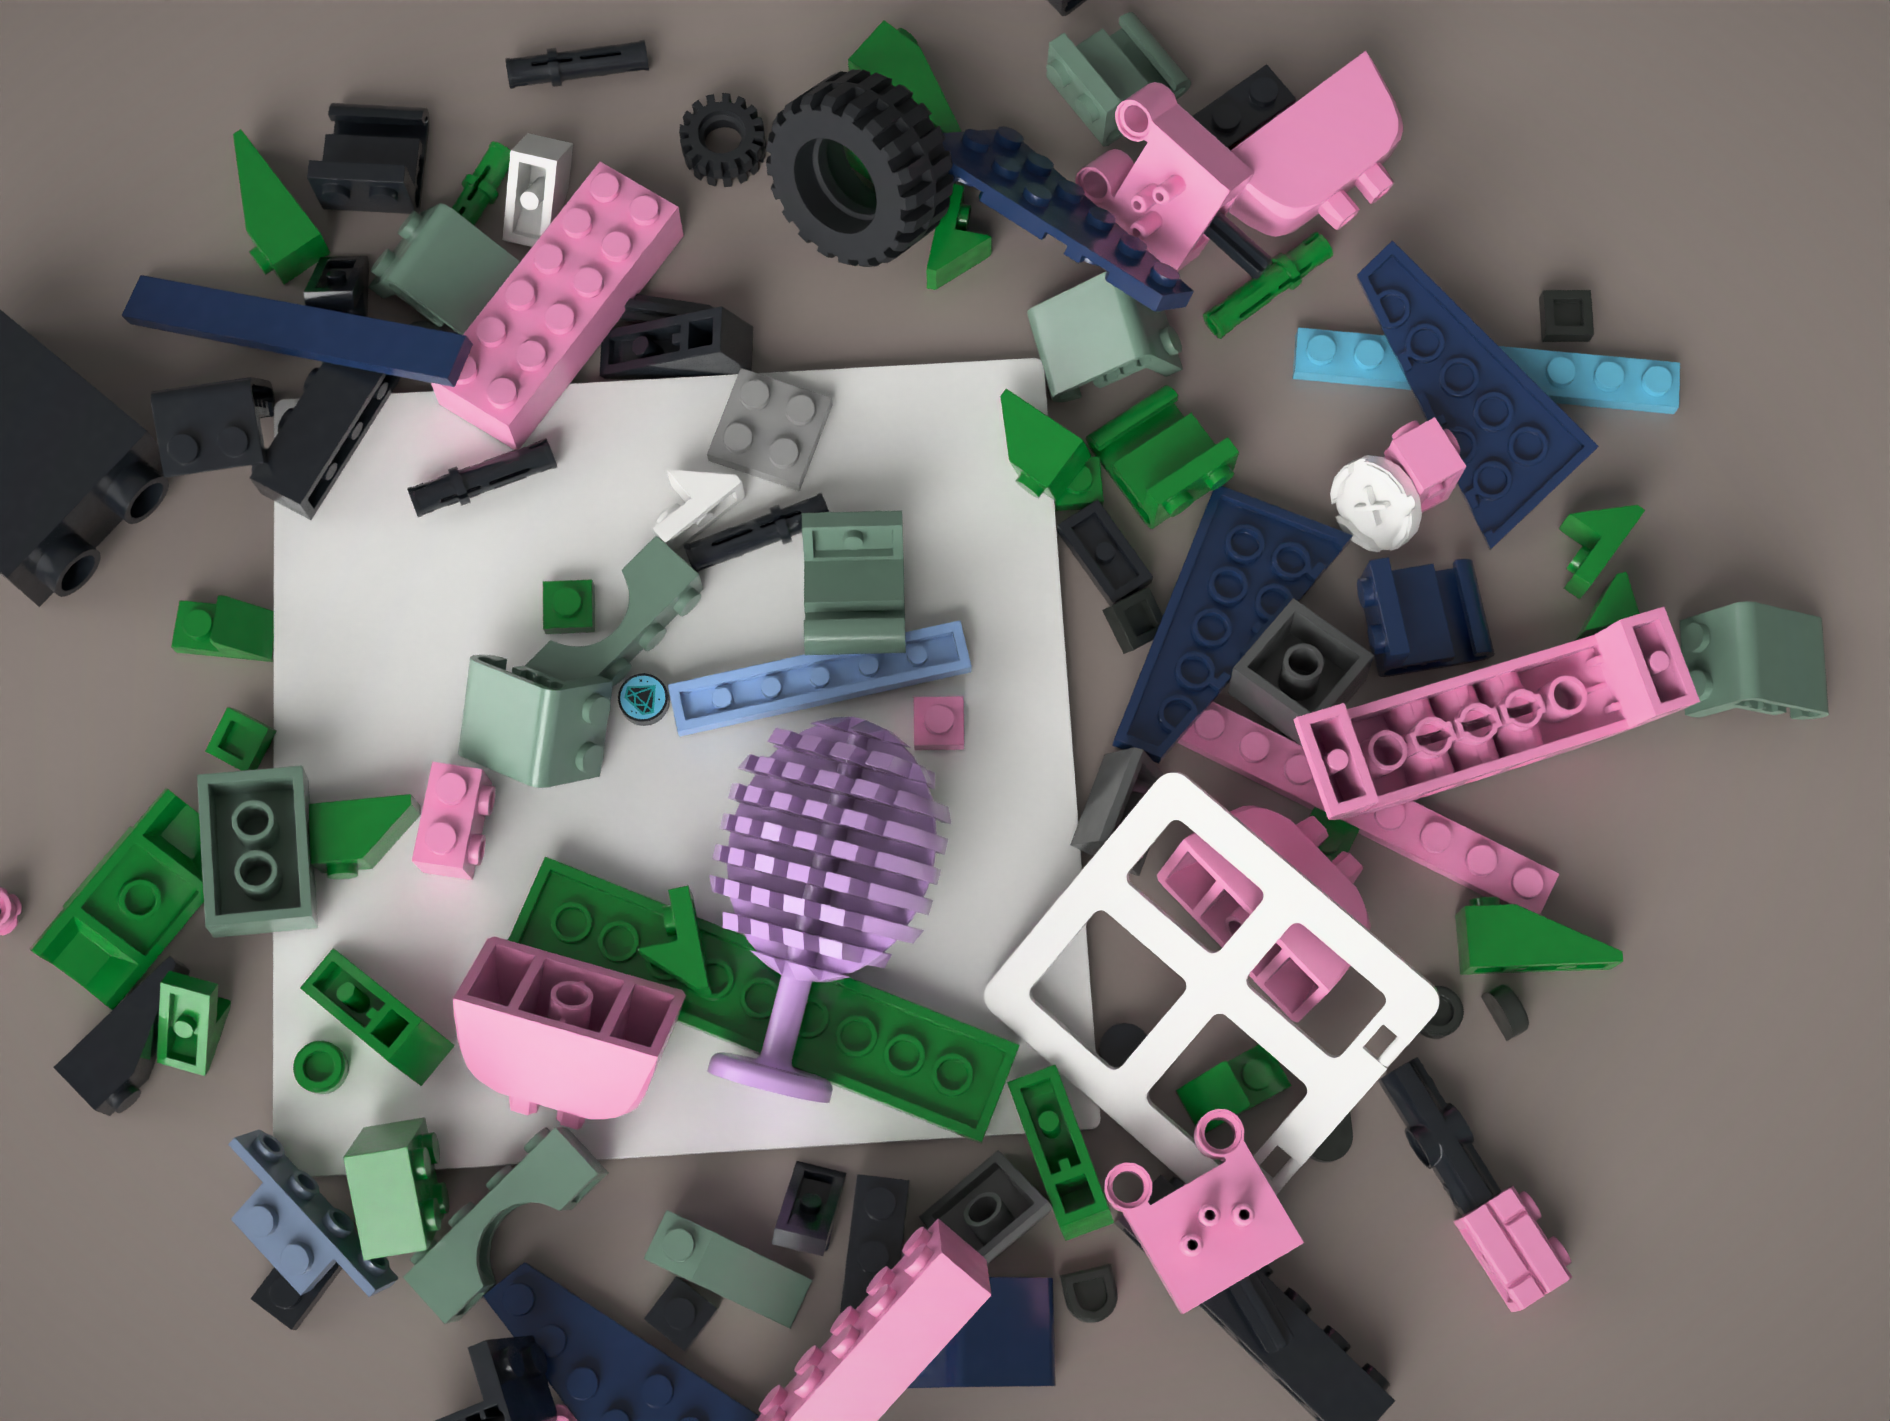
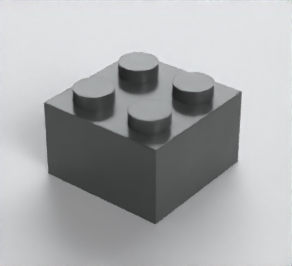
(1298, 669)

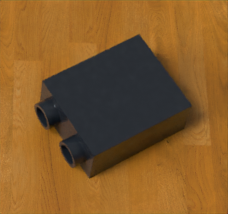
(66, 469)

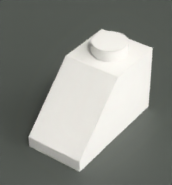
(535, 187)

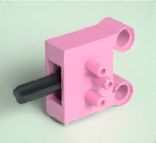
(1176, 188)
(1215, 1232)

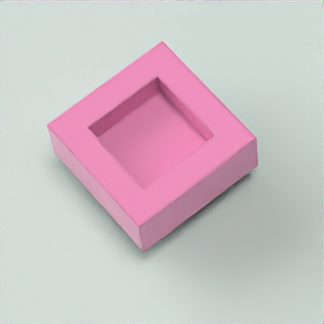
(939, 723)

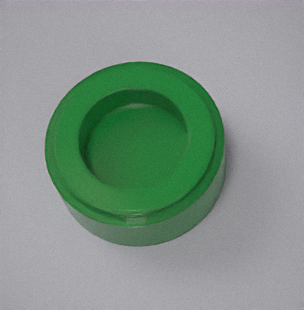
(320, 1067)

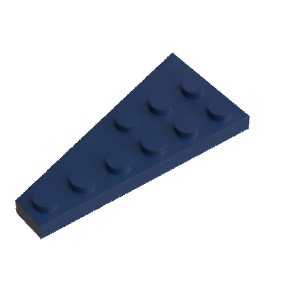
(1042, 201)
(1506, 426)
(1230, 590)
(600, 1364)

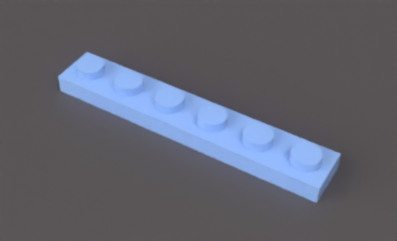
(815, 680)

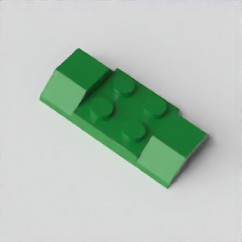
(130, 903)

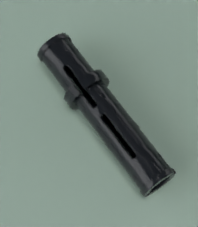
(576, 64)
(482, 477)
(753, 534)

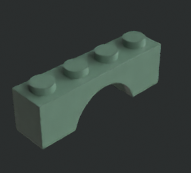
(659, 590)
(458, 1268)

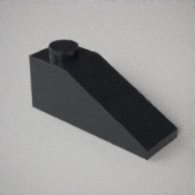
(679, 346)
(121, 1049)

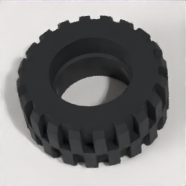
(893, 143)

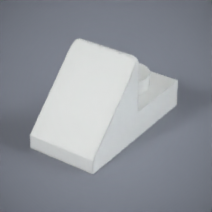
(706, 500)

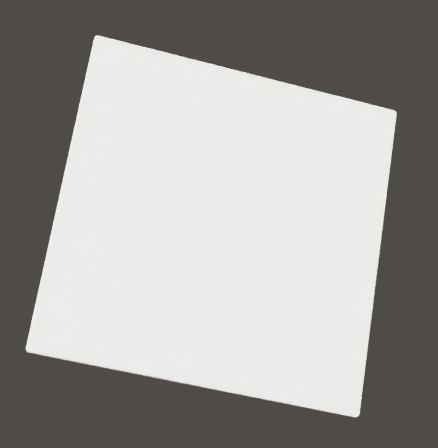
(373, 690)

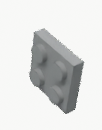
(770, 429)

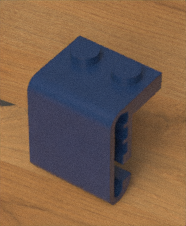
(1423, 616)
(1003, 1342)

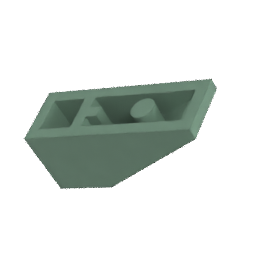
(728, 1269)

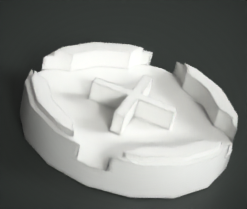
(1376, 503)

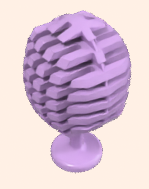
(824, 873)

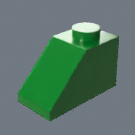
(1040, 448)
(357, 832)

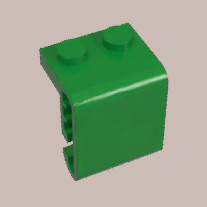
(1161, 457)

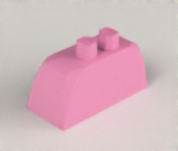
(1321, 152)
(1221, 898)
(562, 1031)

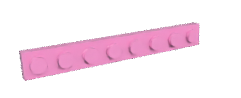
(1402, 828)

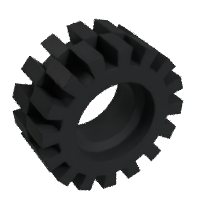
(716, 116)

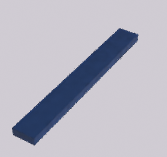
(298, 330)

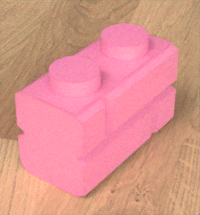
(1515, 1248)

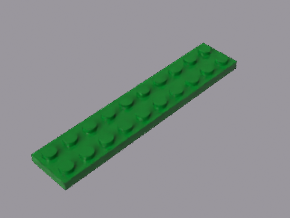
(848, 1029)

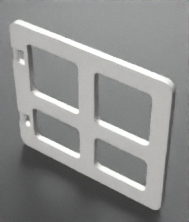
(1214, 984)

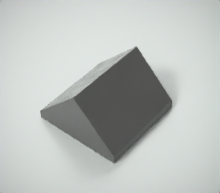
(1116, 790)
(990, 1207)

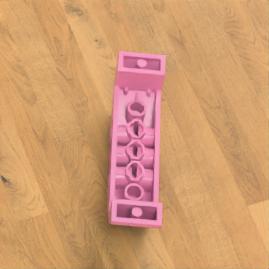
(1496, 717)

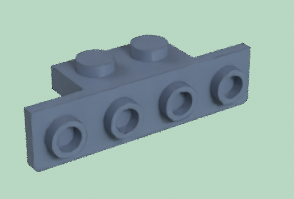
(298, 1225)

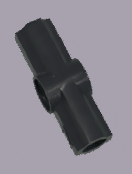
(1439, 1136)

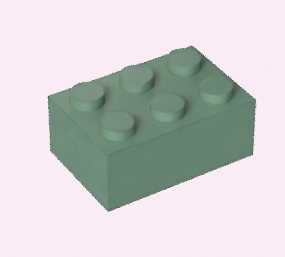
(256, 851)

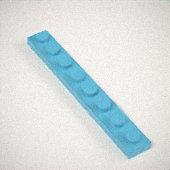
(1561, 375)

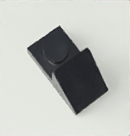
(339, 285)
(809, 1209)

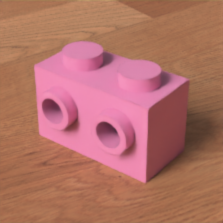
(1428, 458)
(453, 821)

